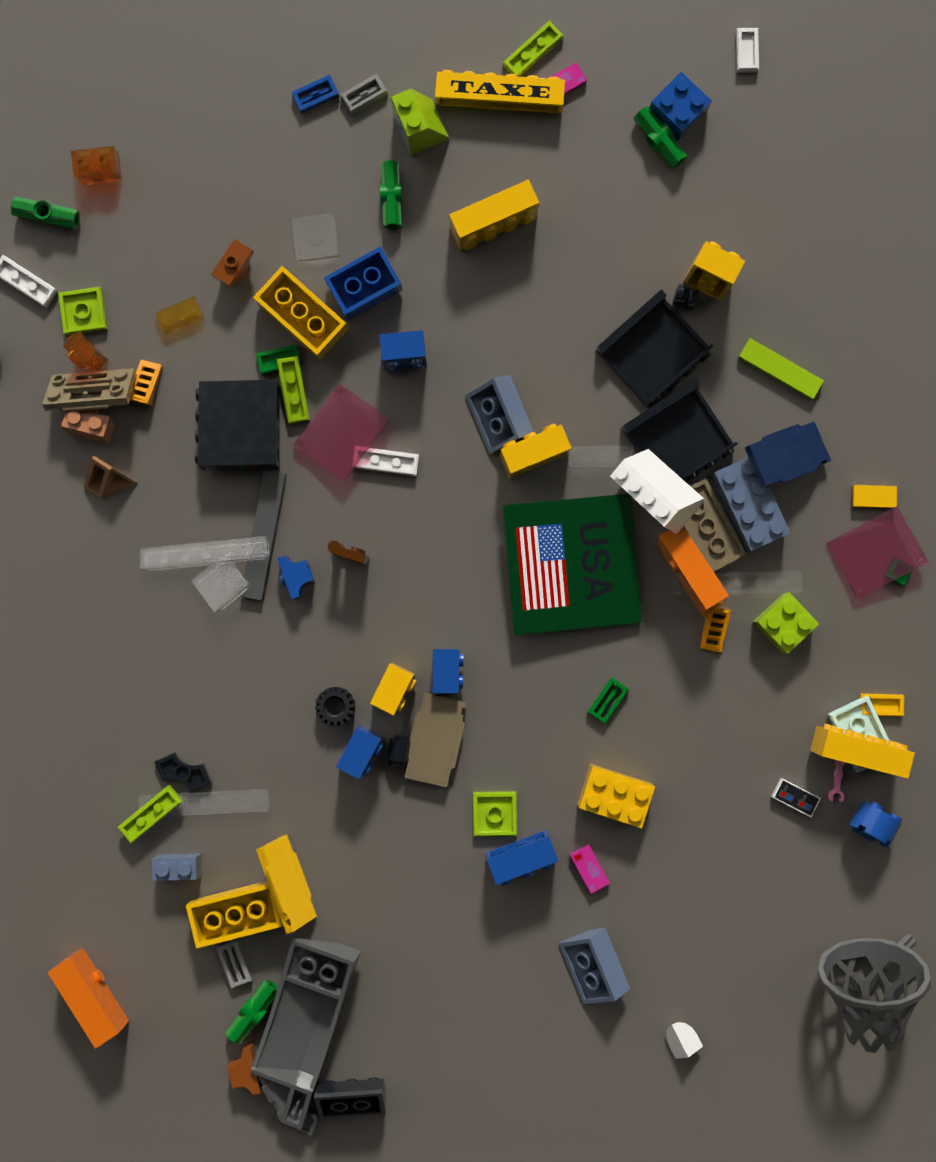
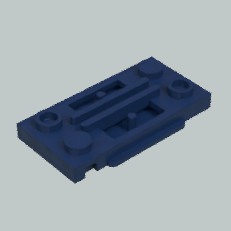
(787, 454)

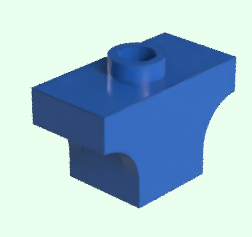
(295, 576)

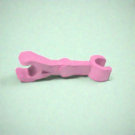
(838, 775)

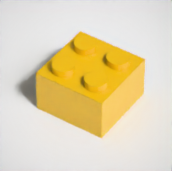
(392, 689)

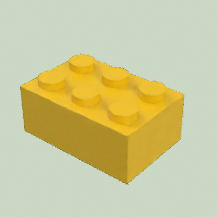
(714, 270)
(535, 450)
(616, 796)

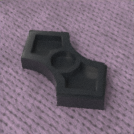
(174, 768)

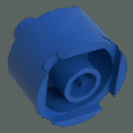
(875, 824)

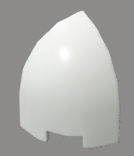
(682, 1040)

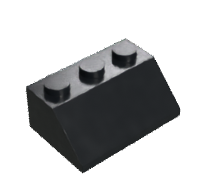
(350, 1098)

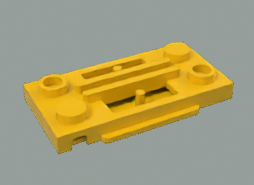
(287, 883)

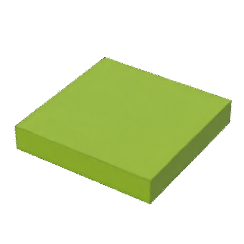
(82, 311)
(495, 813)

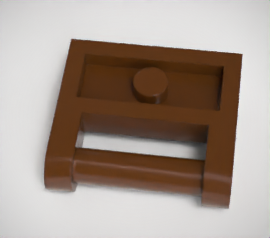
(355, 554)

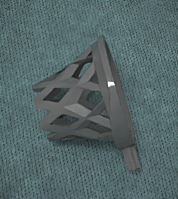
(879, 954)

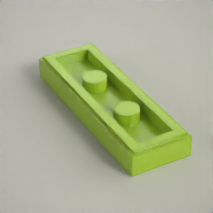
(533, 50)
(293, 389)
(150, 814)

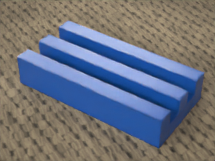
(319, 101)

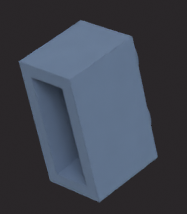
(176, 867)

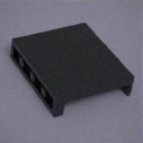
(653, 350)
(238, 424)
(681, 432)

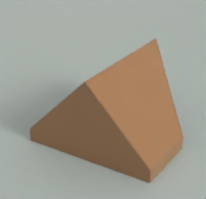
(105, 479)

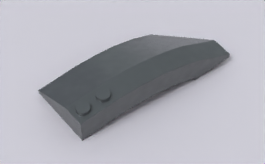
(303, 1025)

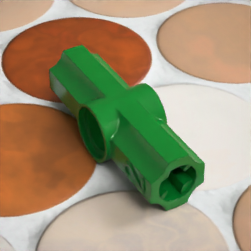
(660, 137)
(391, 194)
(33, 211)
(252, 1011)

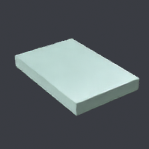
(851, 718)

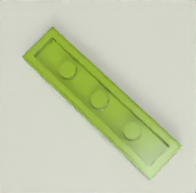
(780, 369)

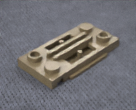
(89, 390)
(435, 739)

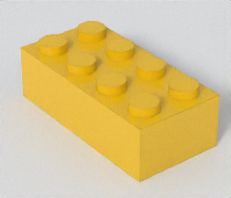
(494, 215)
(301, 313)
(861, 751)
(233, 914)

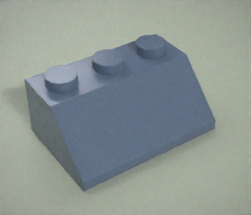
(499, 413)
(594, 966)

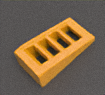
(150, 392)
(724, 624)

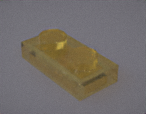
(179, 315)

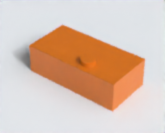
(692, 570)
(88, 997)

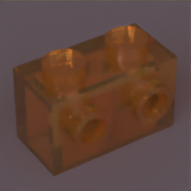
(96, 165)
(84, 352)

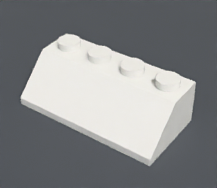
(658, 489)

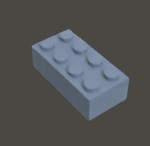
(749, 506)

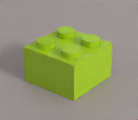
(785, 623)

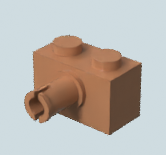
(89, 425)

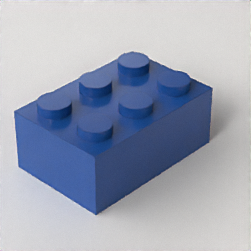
(363, 283)
(521, 858)

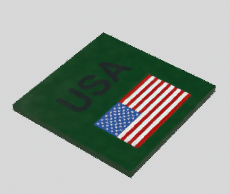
(572, 564)

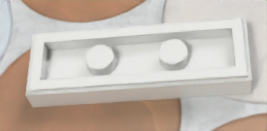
(26, 282)
(389, 462)

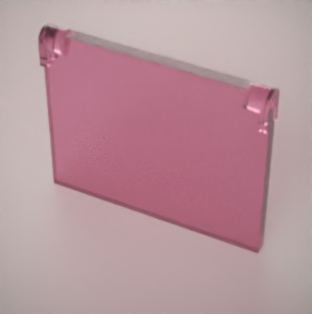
(341, 432)
(877, 552)

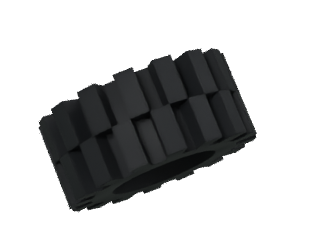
(325, 715)

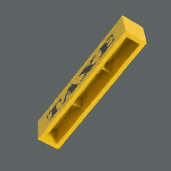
(499, 91)

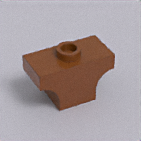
(233, 264)
(241, 1073)

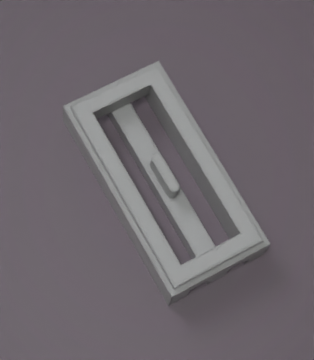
(368, 101)
(220, 949)

